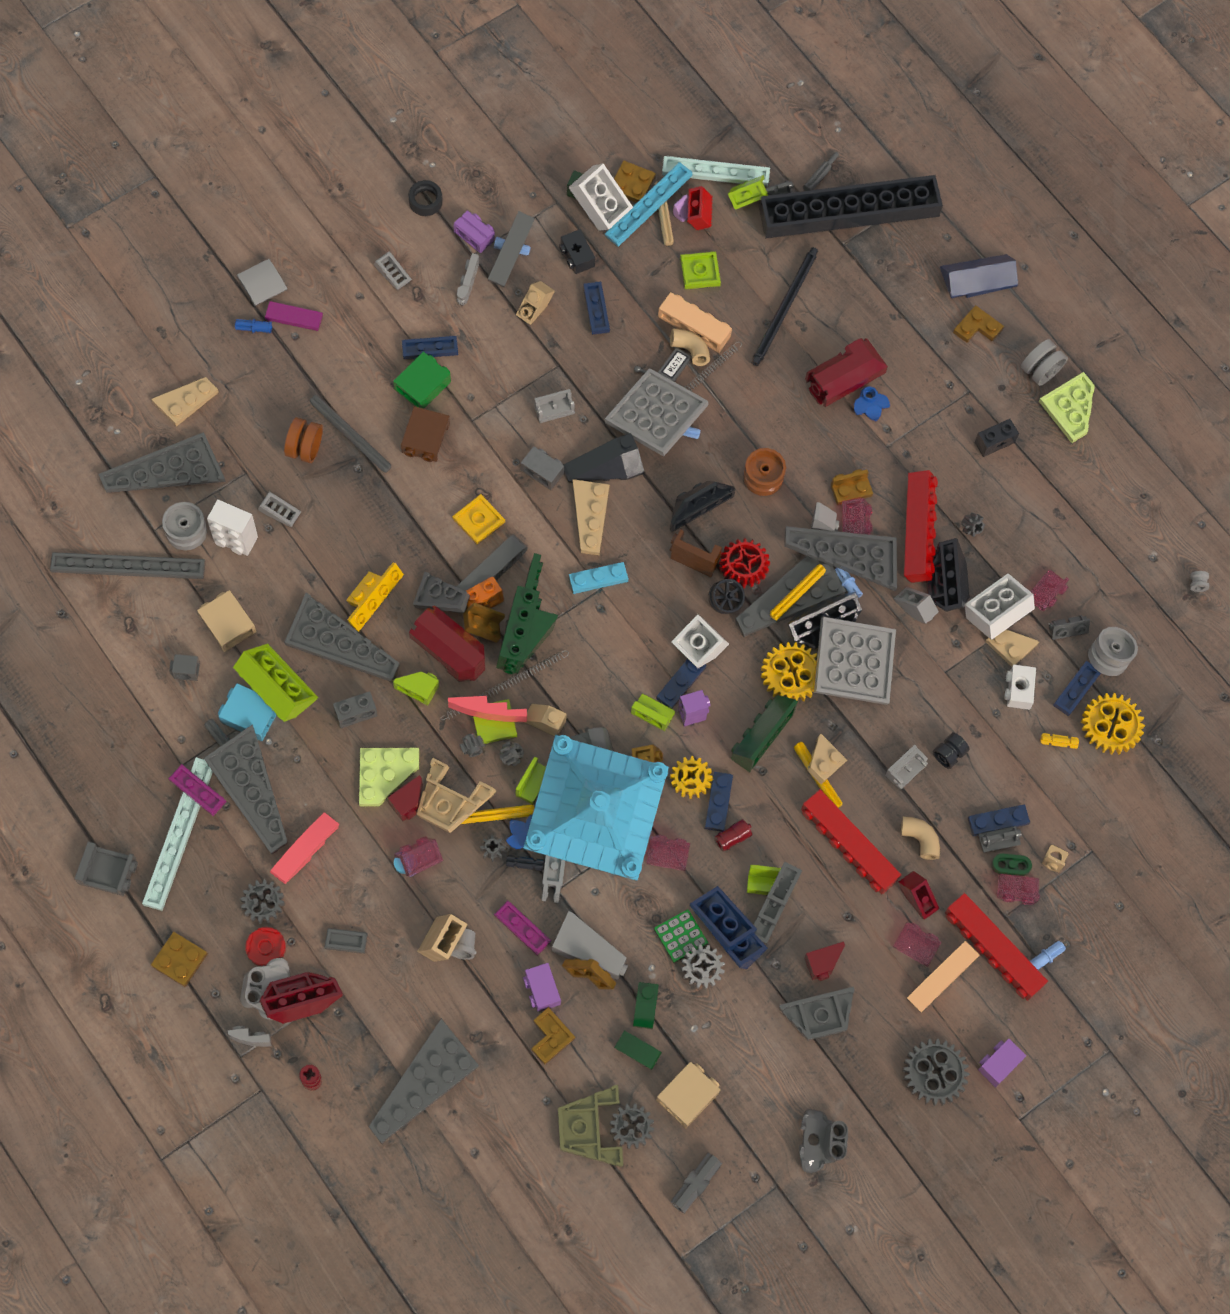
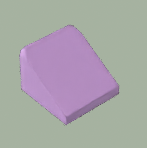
(681, 208)

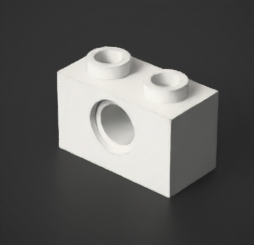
(1026, 677)

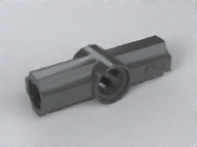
(696, 1183)

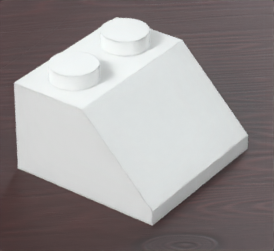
(700, 642)

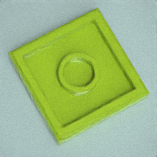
(700, 270)
(495, 730)

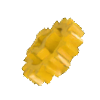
(686, 771)

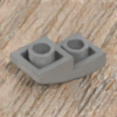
(242, 1035)

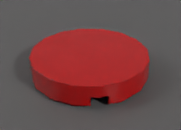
(265, 946)

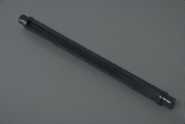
(785, 306)

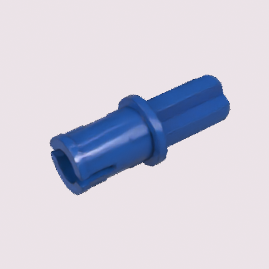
(253, 325)

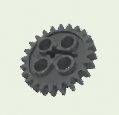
(919, 1079)

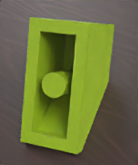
(418, 686)

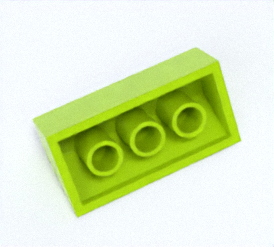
(275, 682)

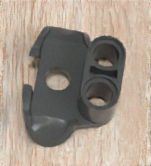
(815, 1157)

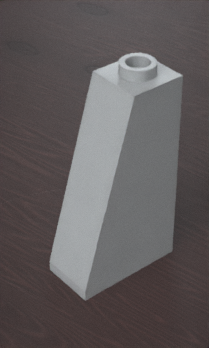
(583, 943)

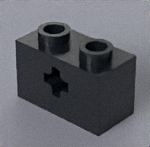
(577, 252)
(996, 437)

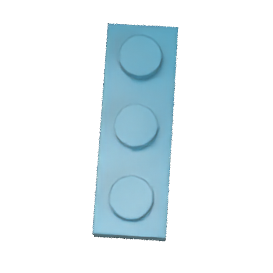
(598, 577)

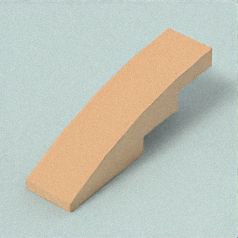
(943, 976)

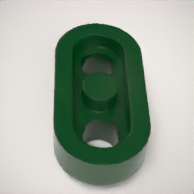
(1011, 864)

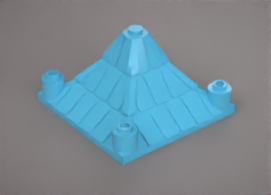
(596, 807)

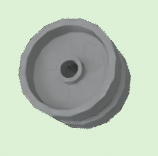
(1044, 362)
(184, 526)
(1112, 651)

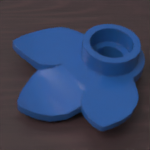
(871, 406)
(519, 833)

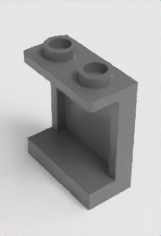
(106, 870)

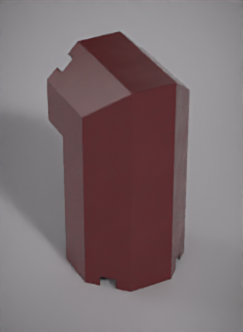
(845, 372)
(449, 644)

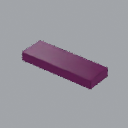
(294, 316)
(197, 790)
(522, 928)

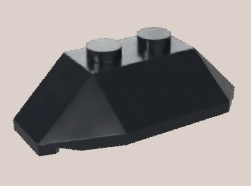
(699, 501)
(950, 580)
(806, 623)

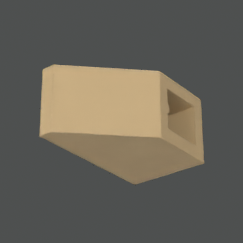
(535, 302)

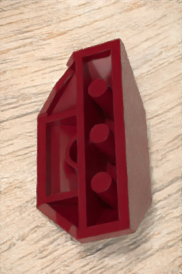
(299, 996)

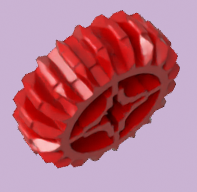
(758, 557)

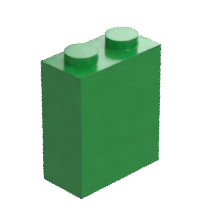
(422, 380)

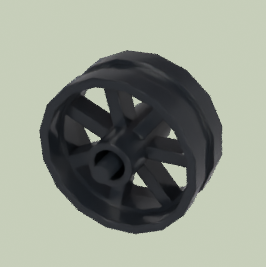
(726, 596)

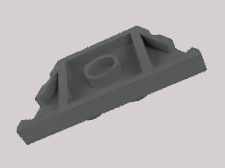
(820, 1014)

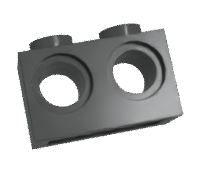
(355, 709)

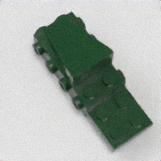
(526, 624)

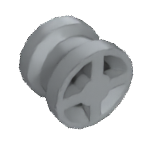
(1199, 581)

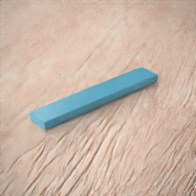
(648, 204)

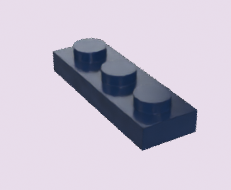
(596, 308)
(431, 346)
(679, 683)
(1077, 688)
(719, 801)
(999, 819)

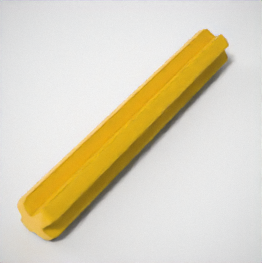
(797, 592)
(826, 787)
(500, 813)

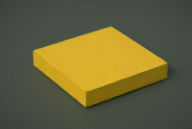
(478, 519)

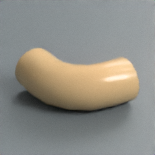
(692, 343)
(924, 834)

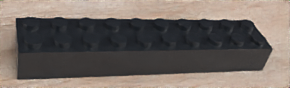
(850, 206)

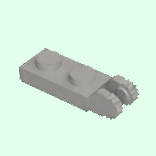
(467, 280)
(552, 877)

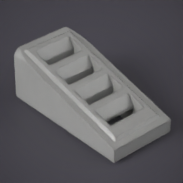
(388, 257)
(283, 505)

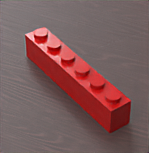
(920, 526)
(851, 842)
(996, 947)

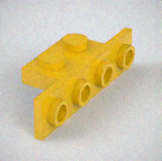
(371, 594)

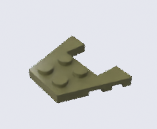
(580, 1127)

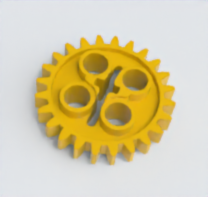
(775, 677)
(1129, 729)

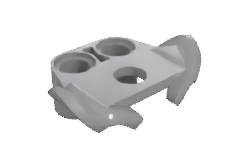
(275, 970)

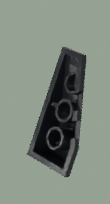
(609, 461)

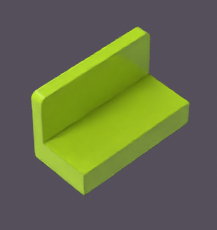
(747, 192)
(652, 712)
(531, 782)
(761, 879)

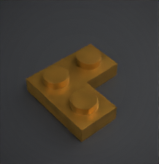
(975, 322)
(591, 970)
(556, 1036)

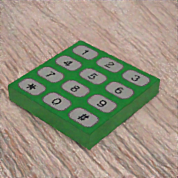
(680, 935)

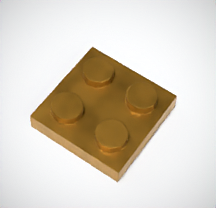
(634, 180)
(179, 959)

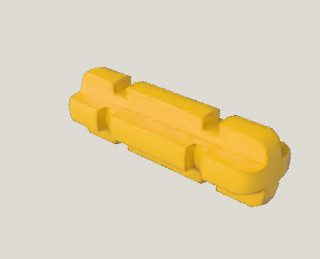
(1059, 740)

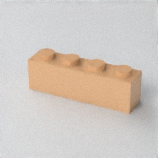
(691, 318)

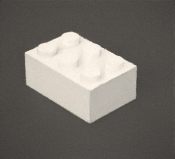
(601, 197)
(232, 528)
(999, 606)

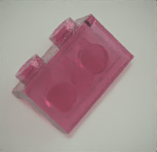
(857, 516)
(1048, 589)
(668, 852)
(419, 856)
(1018, 888)
(917, 944)

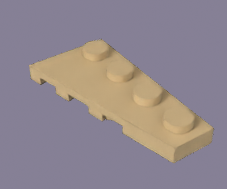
(590, 513)

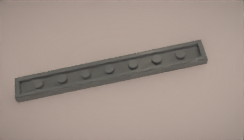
(127, 565)

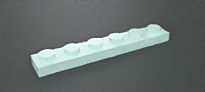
(718, 170)

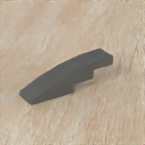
(511, 249)
(776, 901)

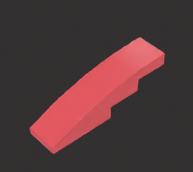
(478, 707)
(305, 846)

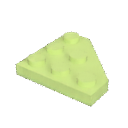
(1071, 406)
(384, 772)

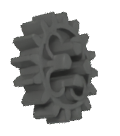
(259, 890)
(643, 1128)

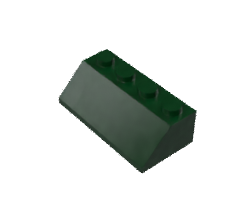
(764, 731)

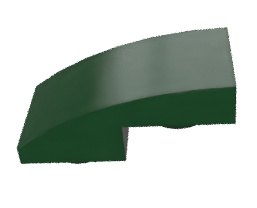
(638, 1050)

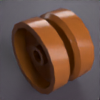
(303, 440)
(764, 471)

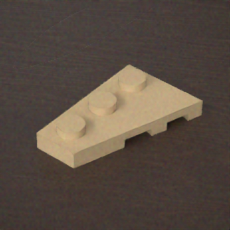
(184, 401)

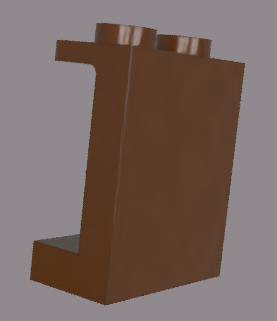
(424, 434)
(694, 557)

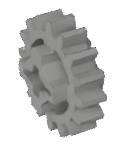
(704, 975)

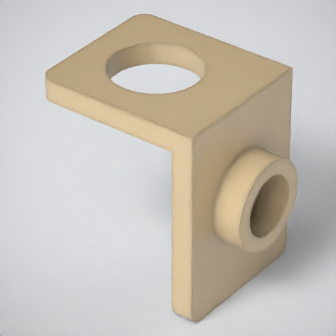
(1053, 863)

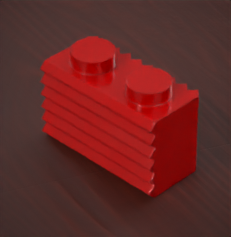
(699, 208)

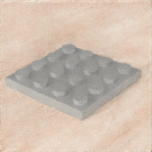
(656, 412)
(855, 661)

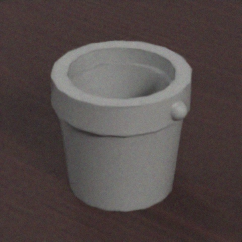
(466, 946)

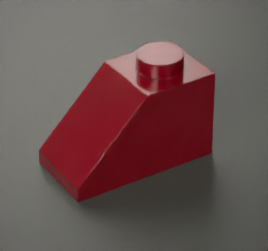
(407, 799)
(919, 894)
(822, 961)

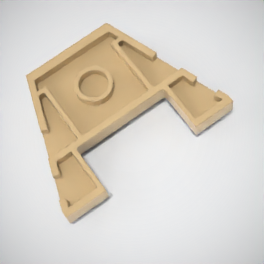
(446, 807)

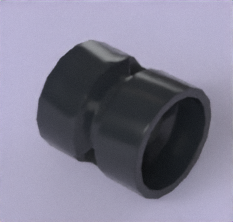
(952, 748)

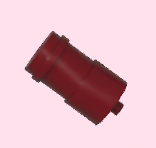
(735, 834)
(310, 1077)

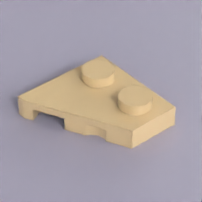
(1012, 646)
(825, 760)

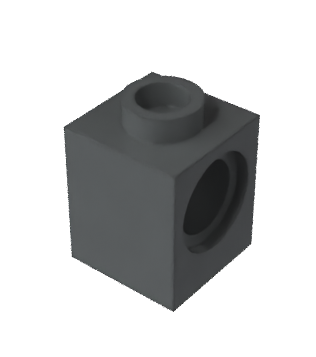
(185, 667)

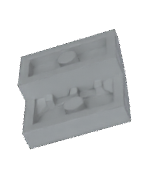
(262, 282)

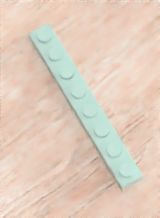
(175, 843)

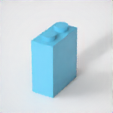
(244, 709)

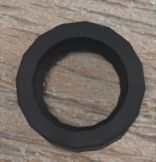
(425, 210)

